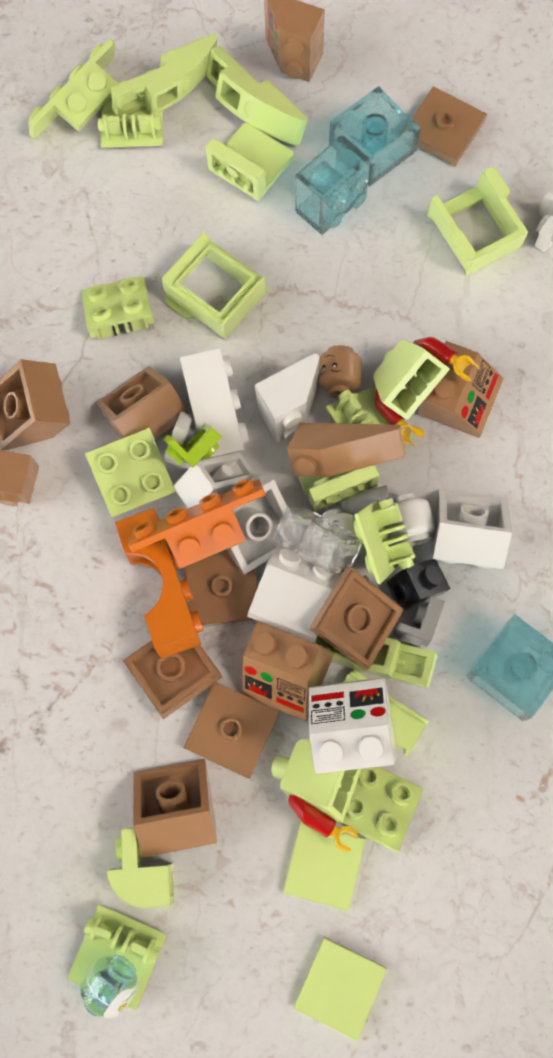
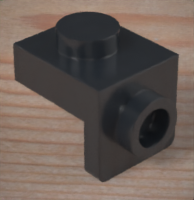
(418, 584)

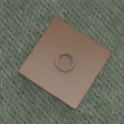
(447, 125)
(220, 590)
(356, 618)
(172, 679)
(231, 730)

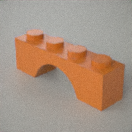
(170, 620)

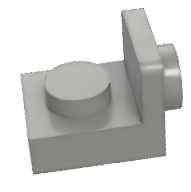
(427, 619)

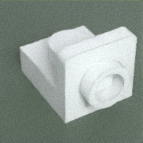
(545, 227)
(182, 435)

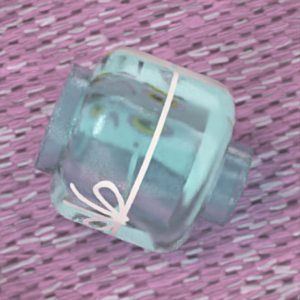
(109, 986)

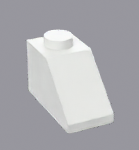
(212, 476)

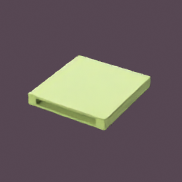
(321, 870)
(340, 988)

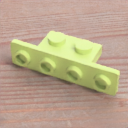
(81, 95)

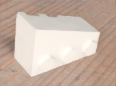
(212, 398)

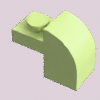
(136, 883)

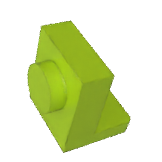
(201, 446)

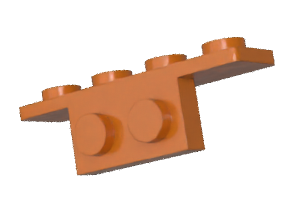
(201, 528)

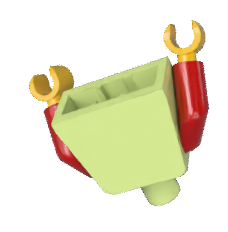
(410, 376)
(313, 797)

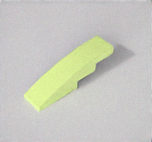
(394, 662)

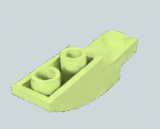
(162, 87)
(252, 101)

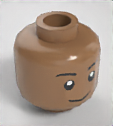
(339, 370)

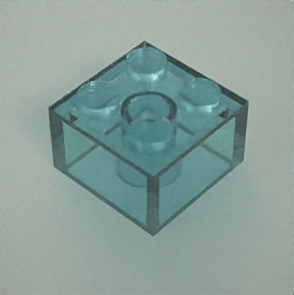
(379, 131)
(332, 185)
(516, 668)

